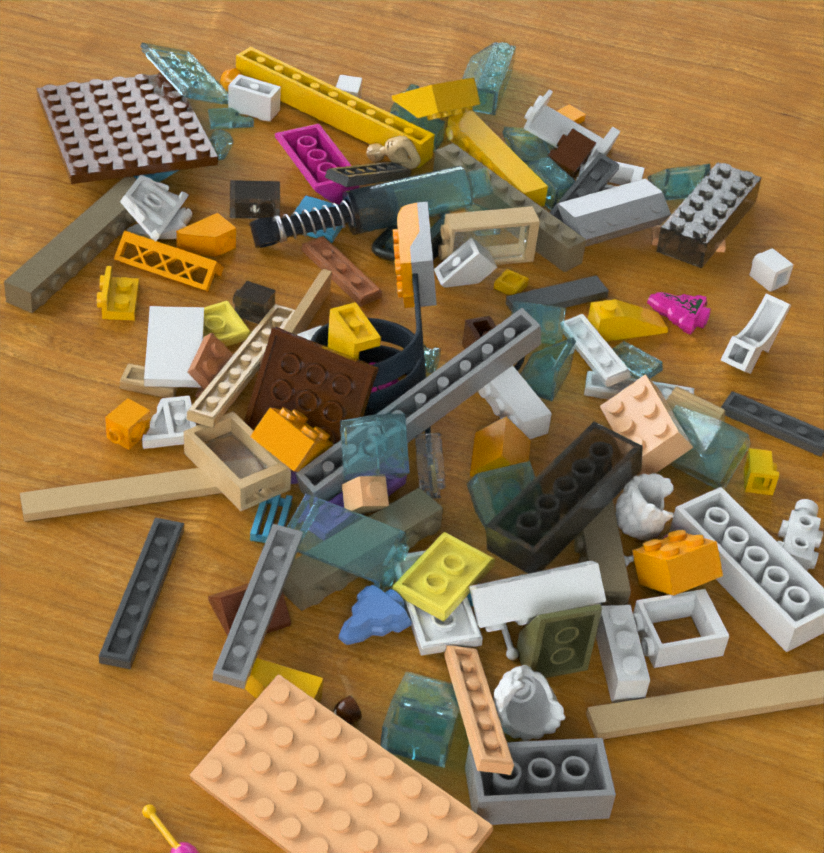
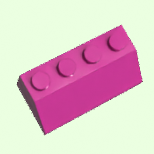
(313, 155)

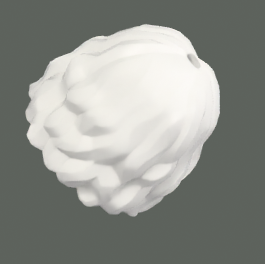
(642, 505)
(528, 707)

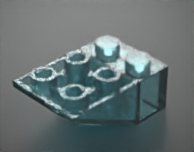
(421, 720)

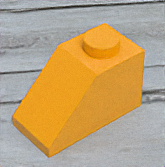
(207, 237)

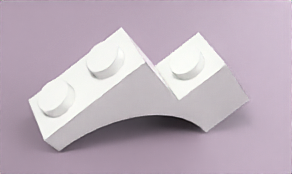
(757, 335)

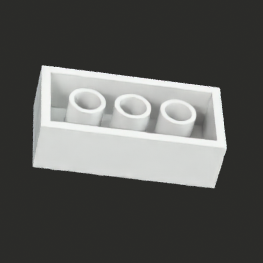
(536, 593)

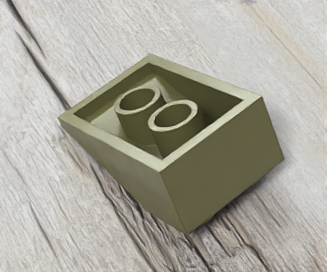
(559, 641)

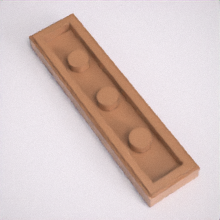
(344, 272)

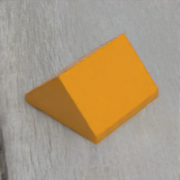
(499, 447)

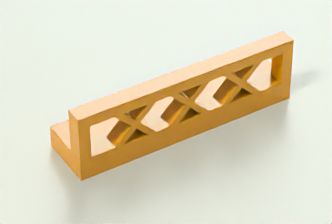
(172, 254)

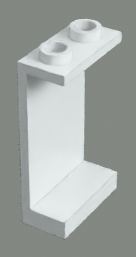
(551, 125)

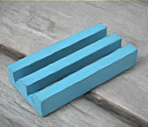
(274, 502)

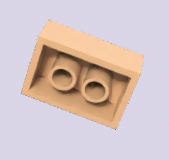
(647, 419)

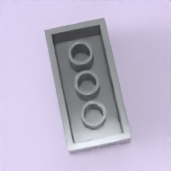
(546, 784)

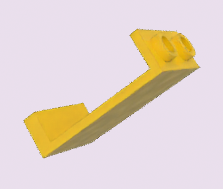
(351, 331)

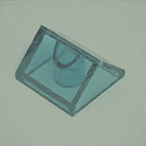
(679, 181)
(549, 368)

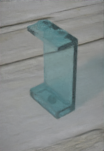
(349, 540)

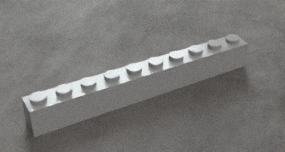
(437, 394)

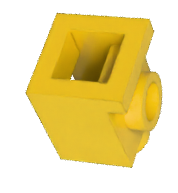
(760, 472)

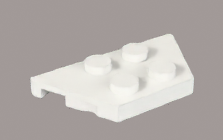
(152, 205)

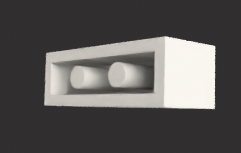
(515, 399)
(622, 654)

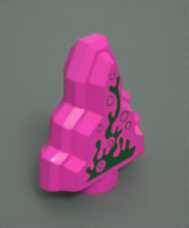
(682, 310)

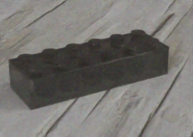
(708, 214)
(563, 498)

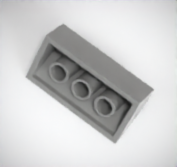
(615, 211)

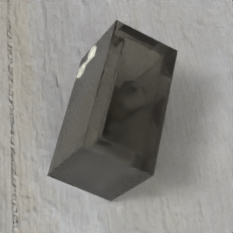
(254, 199)

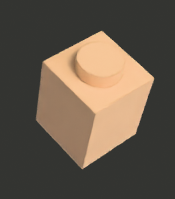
(365, 494)

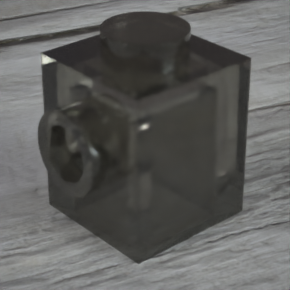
(253, 301)

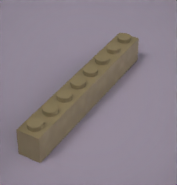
(554, 240)
(70, 250)

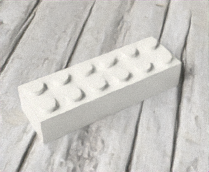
(756, 569)

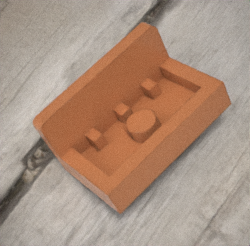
(208, 361)

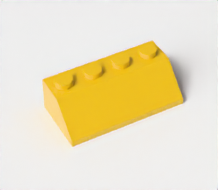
(440, 99)

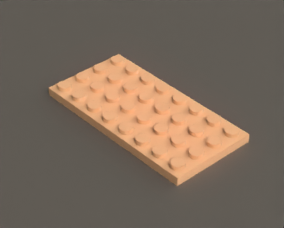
(327, 786)

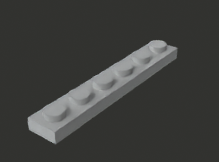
(257, 607)

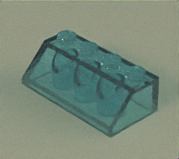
(491, 74)

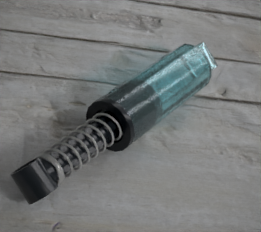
(379, 205)

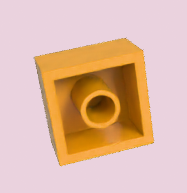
(291, 438)
(677, 562)

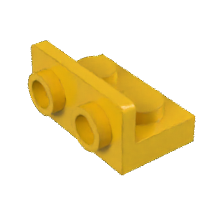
(117, 296)

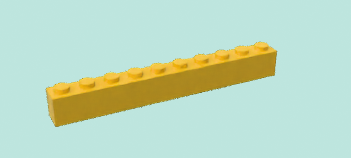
(333, 104)

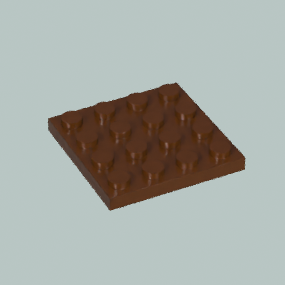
(312, 381)

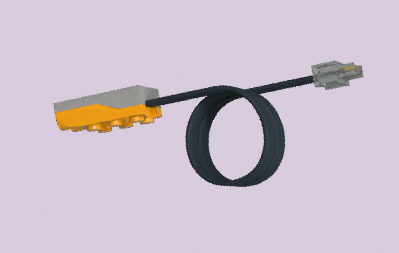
(417, 287)

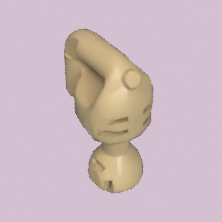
(397, 151)

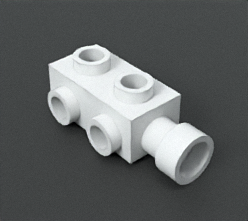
(802, 533)

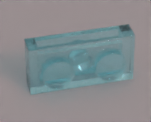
(638, 361)

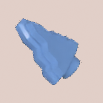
(374, 614)

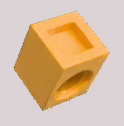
(127, 423)

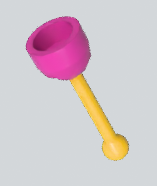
(149, 812)

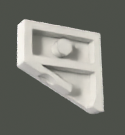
(168, 423)

